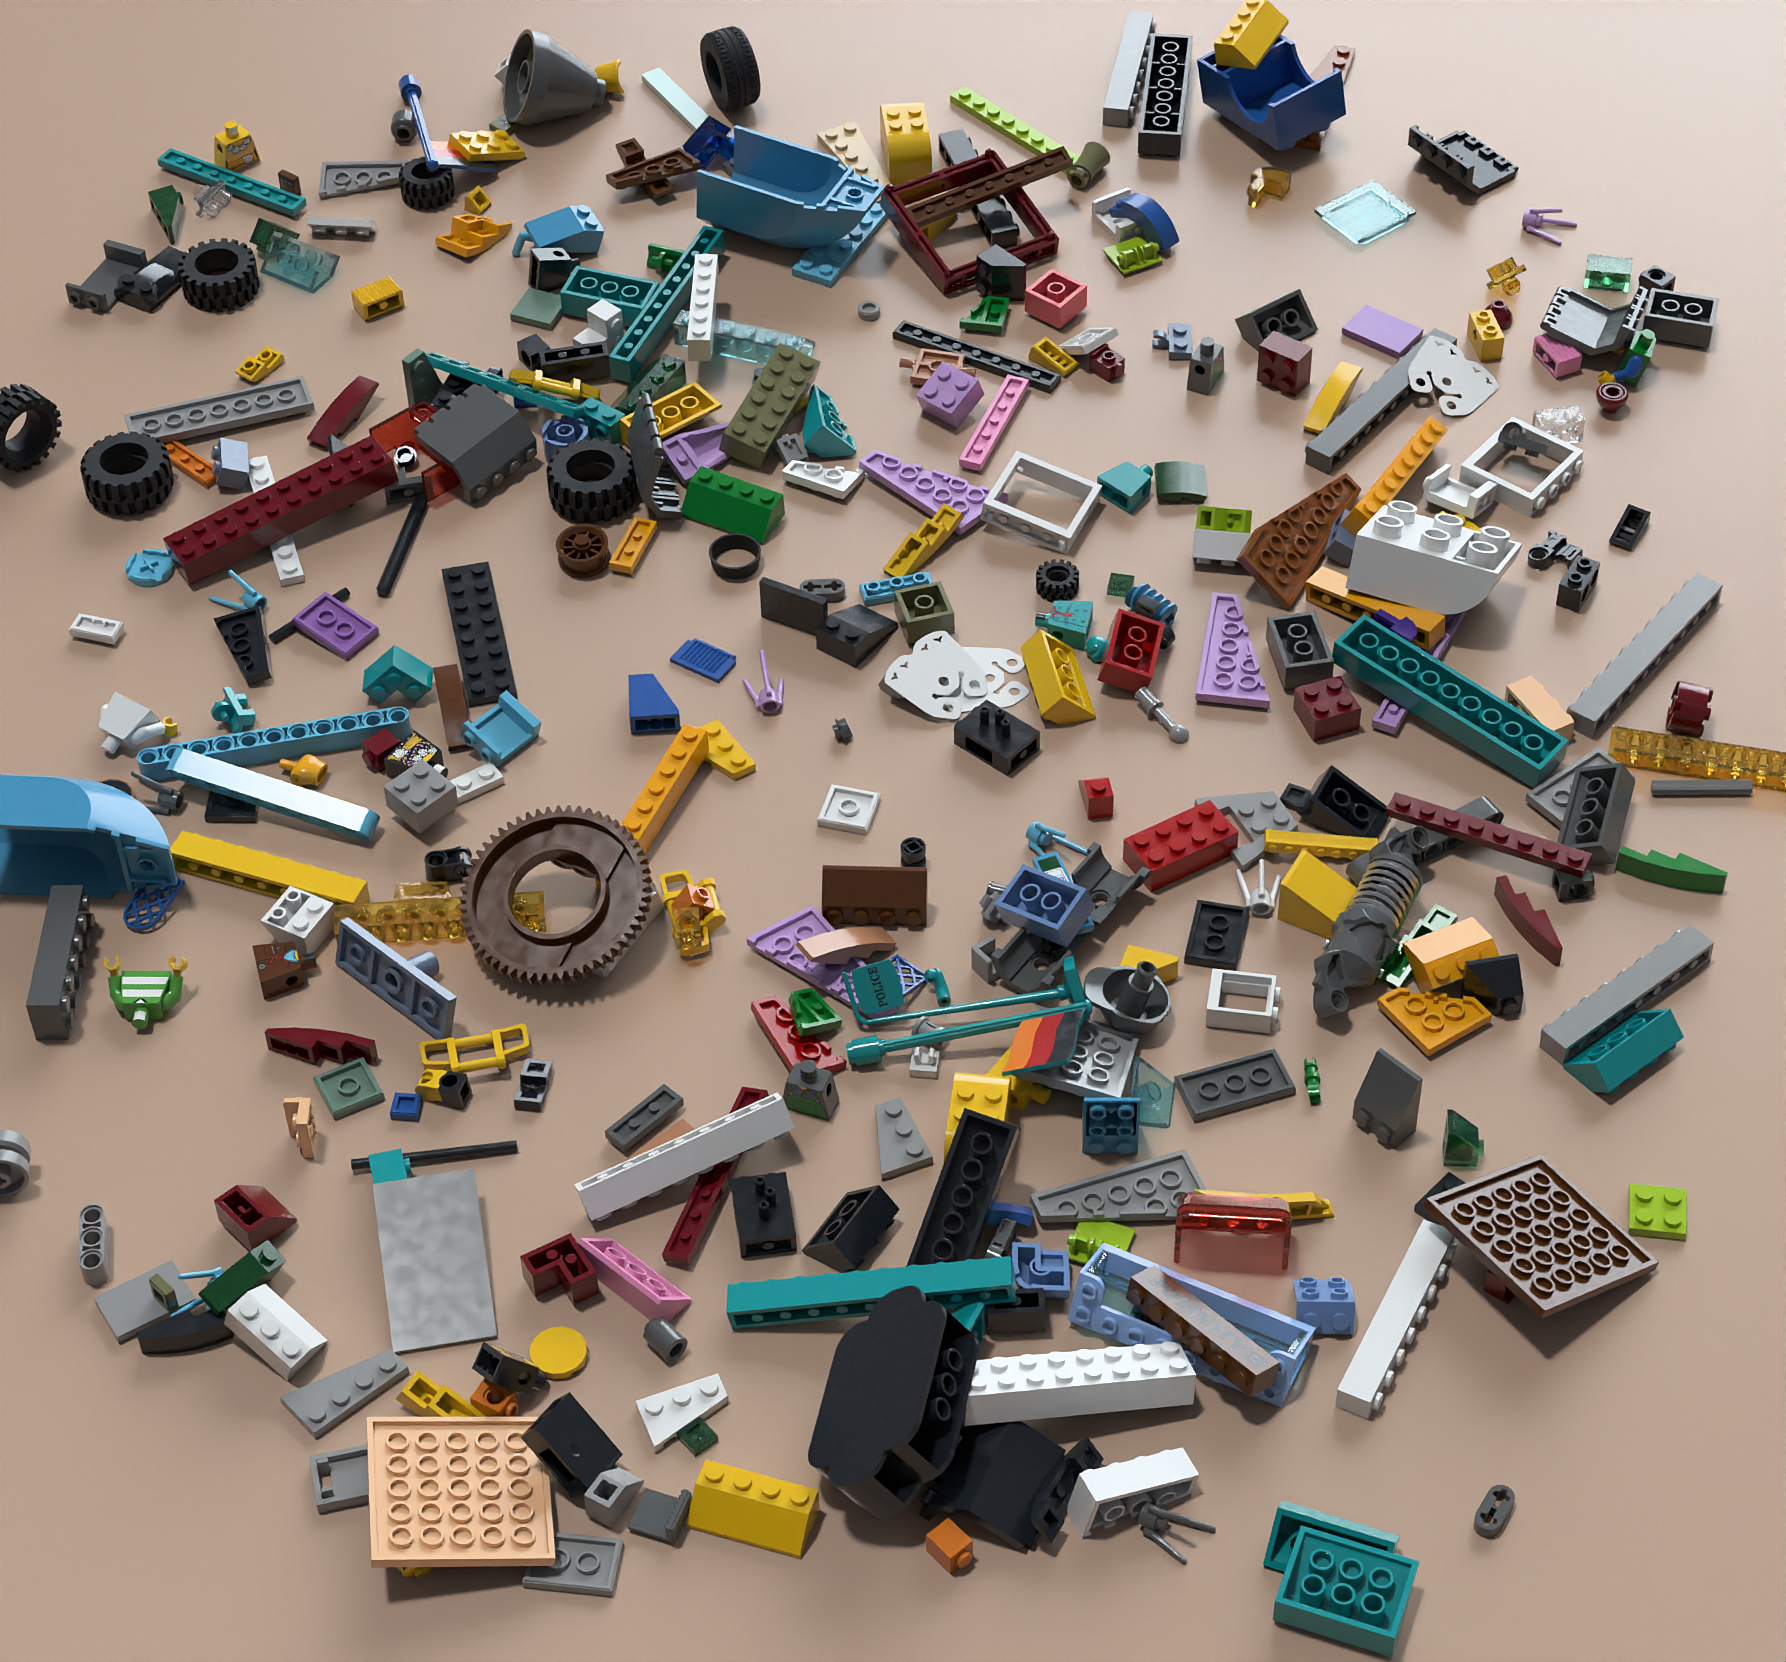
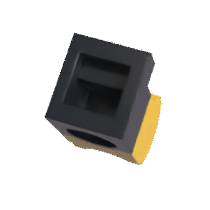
(444, 1087)

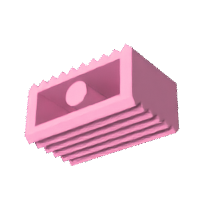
(1556, 355)

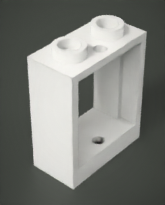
(1245, 984)

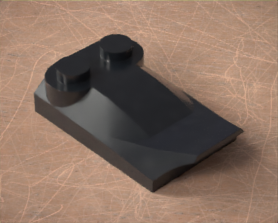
(152, 281)

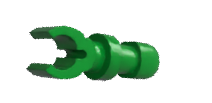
(1312, 1080)

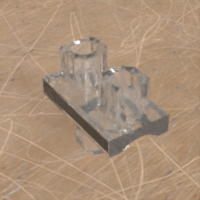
(208, 197)

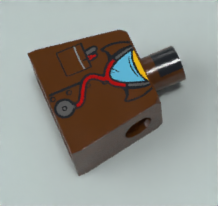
(281, 967)

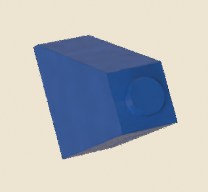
(650, 706)

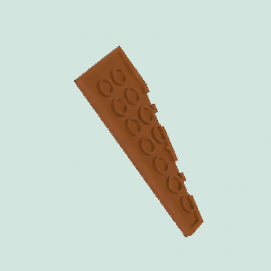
(1290, 545)

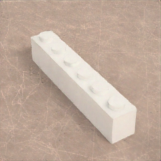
(703, 307)

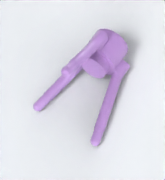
(1534, 218)
(768, 700)

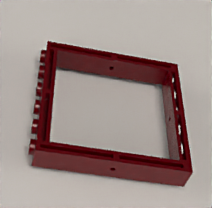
(896, 197)

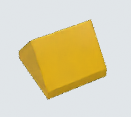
(477, 201)

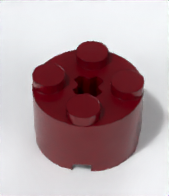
(1689, 708)

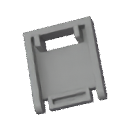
(348, 1478)

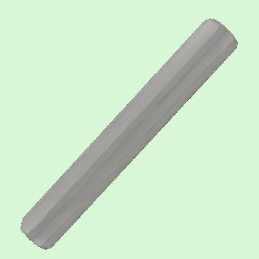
(1702, 787)

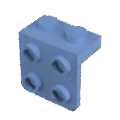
(1325, 1304)

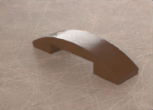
(632, 153)

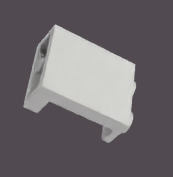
(1117, 228)
(1457, 496)

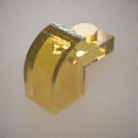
(1268, 182)

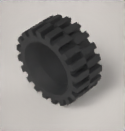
(219, 290)
(37, 432)

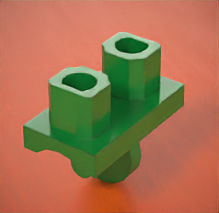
(663, 257)

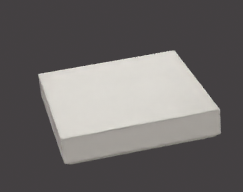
(1088, 340)
(848, 809)

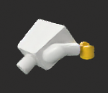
(130, 724)

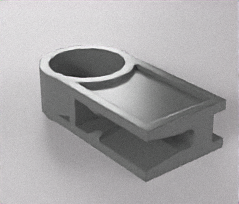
(1002, 1239)

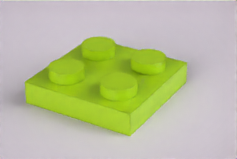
(1657, 1211)

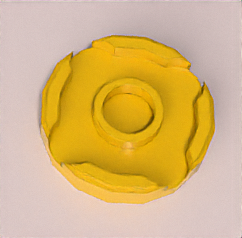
(558, 1352)

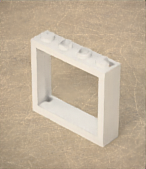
(1527, 503)
(1031, 526)

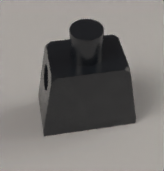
(550, 268)

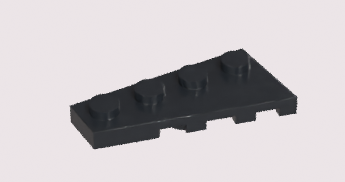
(247, 642)

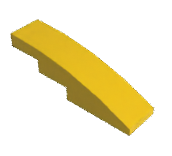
(1332, 397)
(924, 543)

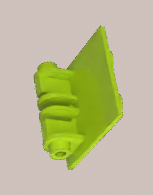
(1133, 254)
(1091, 1235)

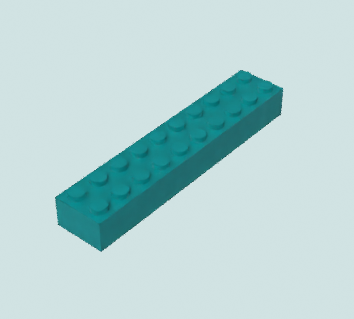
(1450, 701)

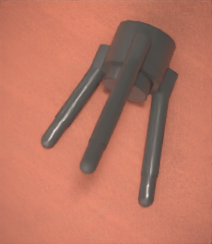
(167, 797)
(1156, 1518)

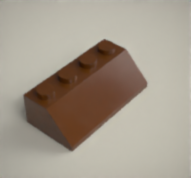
(875, 895)

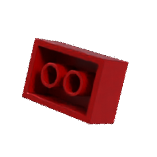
(1131, 651)

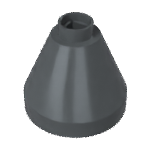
(547, 82)

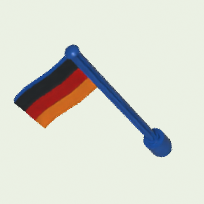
(436, 153)

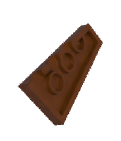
(656, 168)

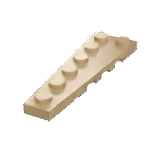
(852, 149)

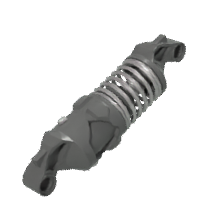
(1369, 926)

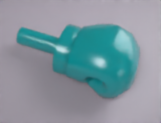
(1095, 648)

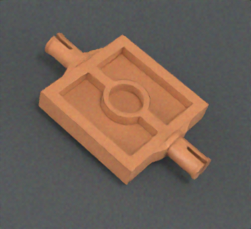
(929, 360)

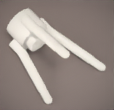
(1260, 901)

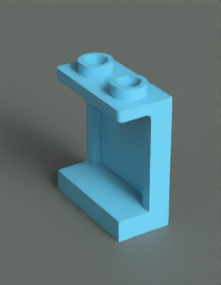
(501, 730)

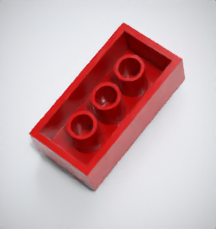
(1181, 845)

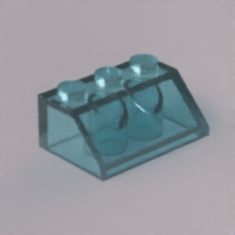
(298, 263)

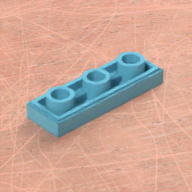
(883, 591)

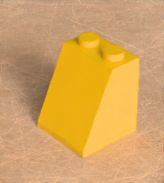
(1313, 895)

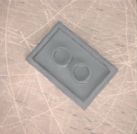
(132, 1304)
(581, 1566)

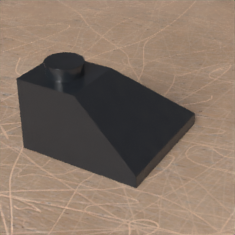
(1495, 983)

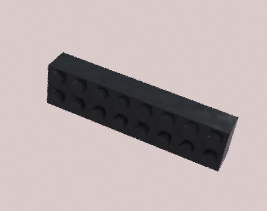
(1165, 94)

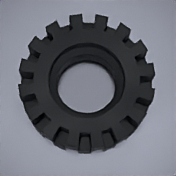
(1057, 571)

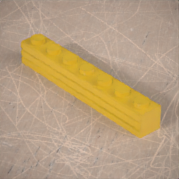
(1317, 844)

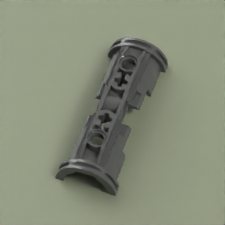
(1020, 956)

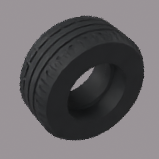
(730, 68)

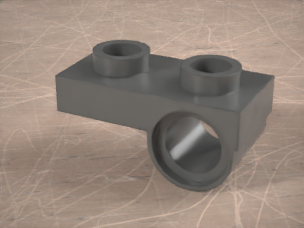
(1531, 447)

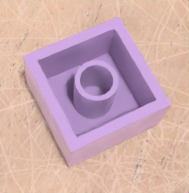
(950, 394)

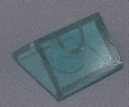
(1155, 1094)

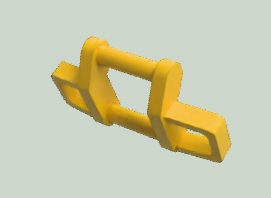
(572, 389)
(709, 923)
(473, 1041)

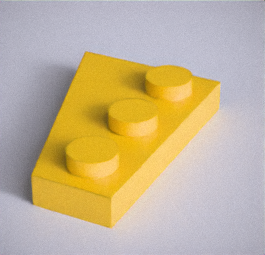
(726, 753)

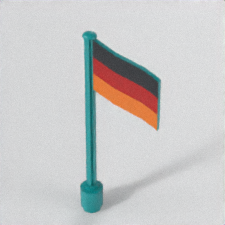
(1041, 1042)

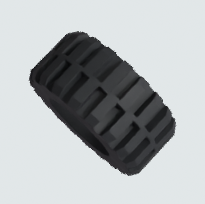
(131, 492)
(596, 499)

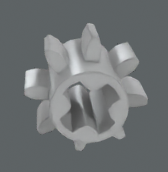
(989, 909)

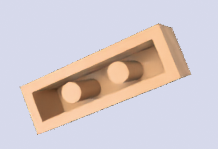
(1534, 701)

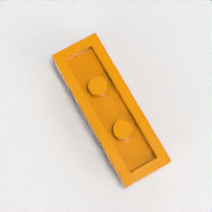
(633, 545)

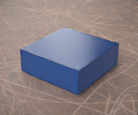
(406, 1106)

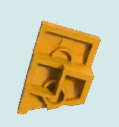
(472, 234)

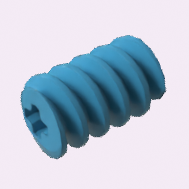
(1164, 614)

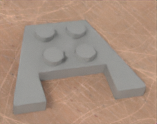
(1253, 815)

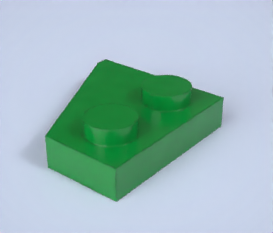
(987, 316)
(812, 1013)

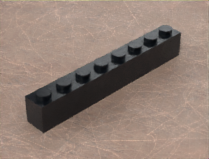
(990, 215)

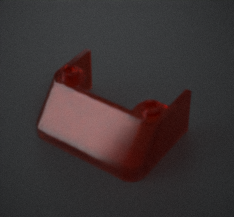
(398, 432)
(1234, 1215)

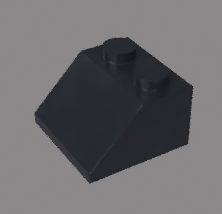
(1000, 274)

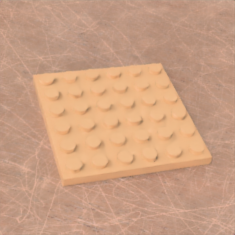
(456, 1493)

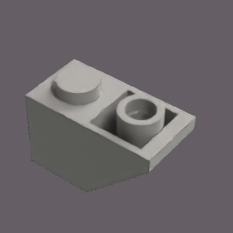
(611, 1495)

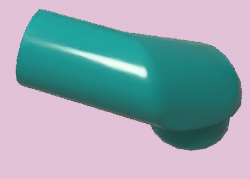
(941, 989)

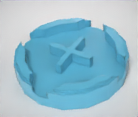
(149, 568)

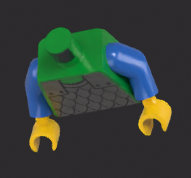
(1633, 359)

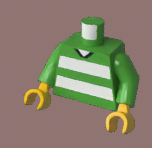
(146, 993)

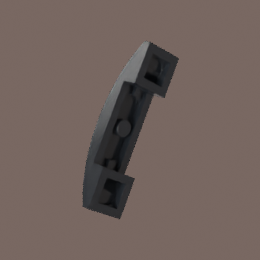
(1058, 1488)

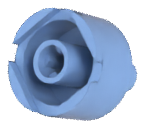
(562, 432)

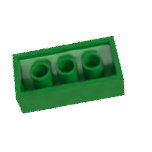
(732, 504)

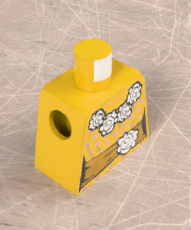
(234, 147)

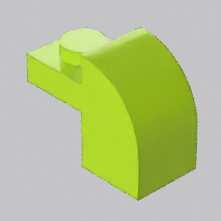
(1224, 519)

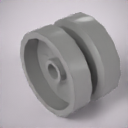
(14, 1163)

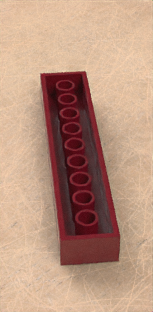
(280, 509)

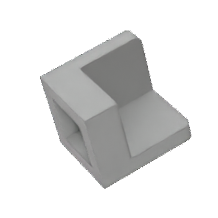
(982, 960)

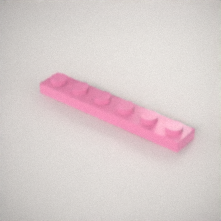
(993, 423)

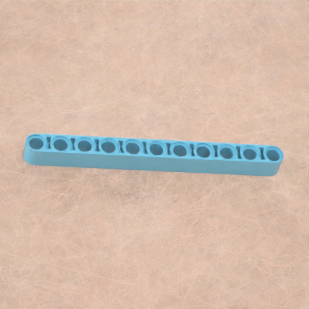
(282, 741)

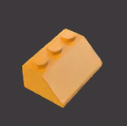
(1442, 953)

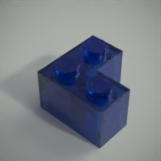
(709, 141)

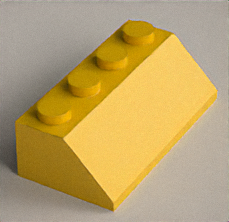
(1249, 34)
(677, 410)
(1056, 679)
(753, 1509)

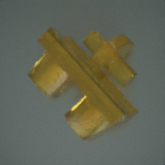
(1504, 274)

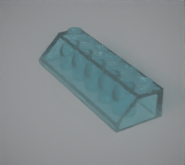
(743, 340)

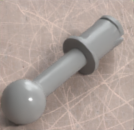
(1177, 733)

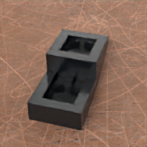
(533, 1084)

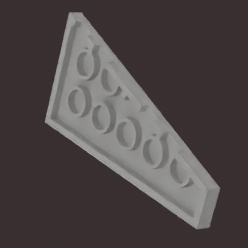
(1124, 1194)

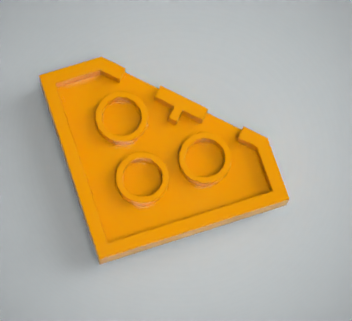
(1432, 1017)

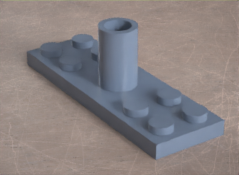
(397, 980)

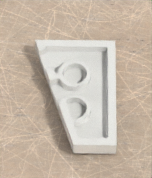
(829, 481)

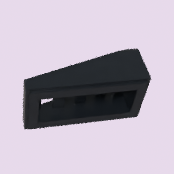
(1633, 513)

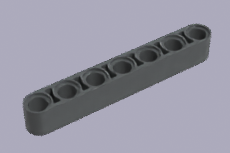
(1439, 842)

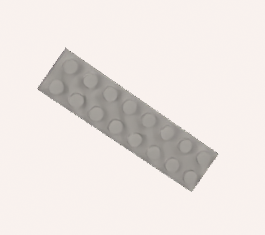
(223, 411)

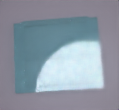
(1366, 212)

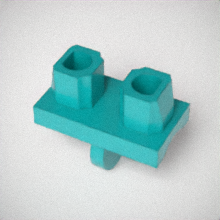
(233, 711)

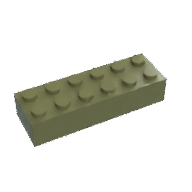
(769, 405)

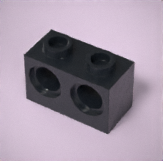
(1577, 583)

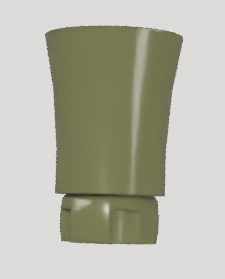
(1089, 163)

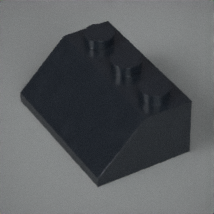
(852, 1228)

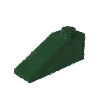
(167, 208)
(246, 1274)

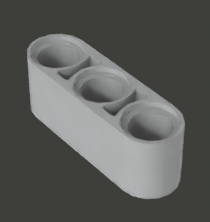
(93, 1245)

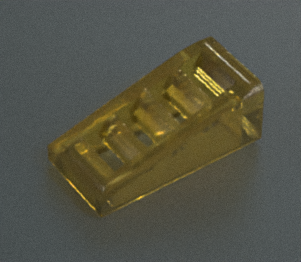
(418, 890)

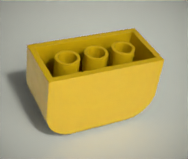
(905, 141)
(979, 1093)

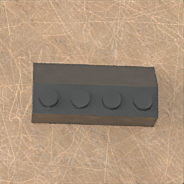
(1597, 811)

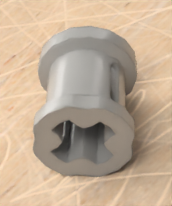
(924, 1025)

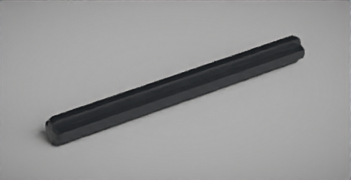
(401, 546)

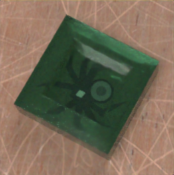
(1120, 584)
(697, 1436)

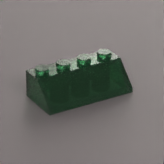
(656, 379)

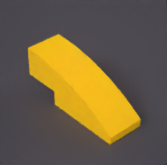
(431, 1400)

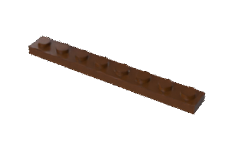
(990, 186)

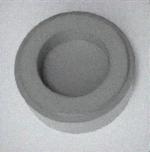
(868, 310)

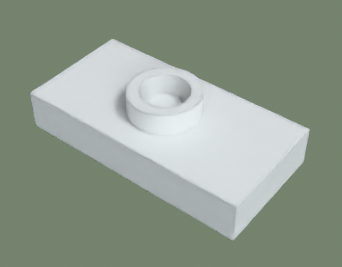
(96, 628)

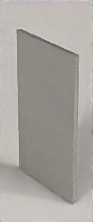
(434, 1261)

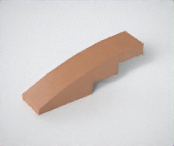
(842, 944)

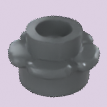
(842, 729)

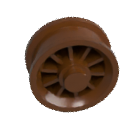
(583, 550)

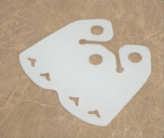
(1460, 371)
(984, 658)
(926, 667)

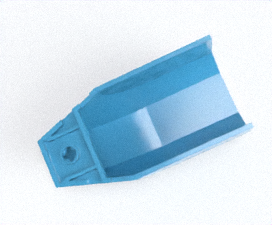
(785, 193)
(78, 835)

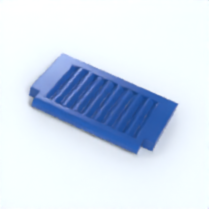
(704, 659)

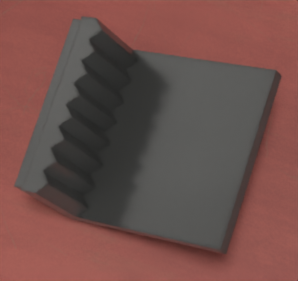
(661, 1514)

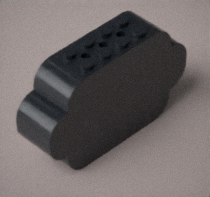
(894, 1402)

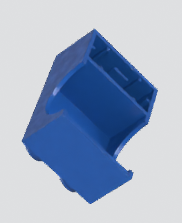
(1276, 98)

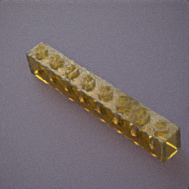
(1697, 757)
(431, 917)

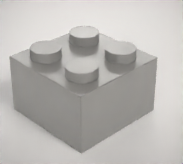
(421, 796)

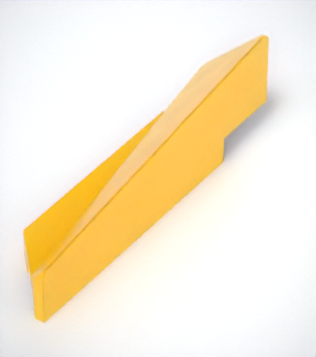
(1302, 1205)

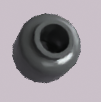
(403, 125)

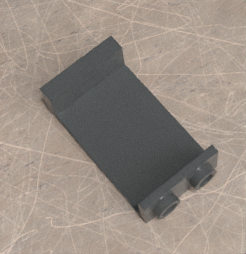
(99, 287)

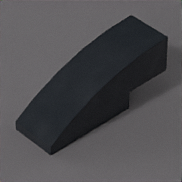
(184, 1333)

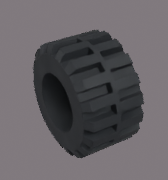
(425, 188)

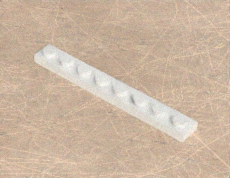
(284, 550)

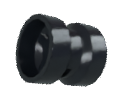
(913, 852)

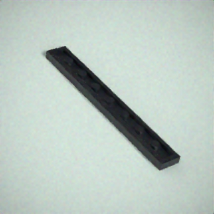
(977, 356)

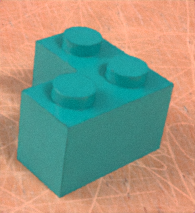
(397, 672)

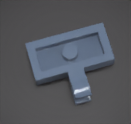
(1177, 341)

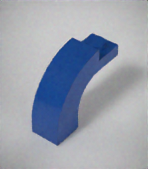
(1150, 217)

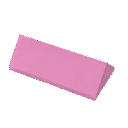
(633, 1279)

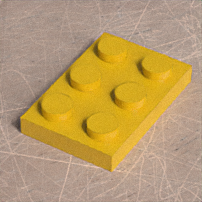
(486, 145)

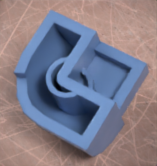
(1041, 1269)

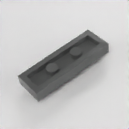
(644, 1118)

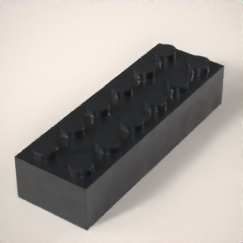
(965, 1190)

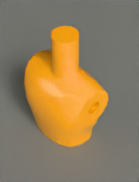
(306, 771)

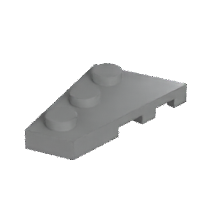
(899, 1140)

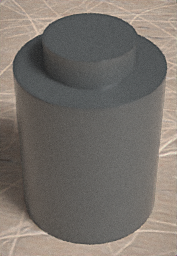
(665, 1338)

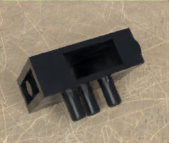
(996, 737)
(763, 1214)
(571, 1445)

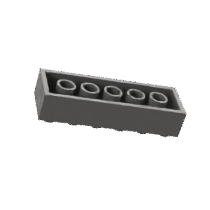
(60, 962)

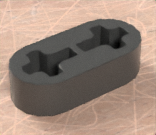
(824, 588)
(1499, 1513)

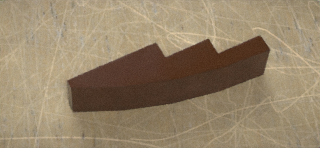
(451, 704)

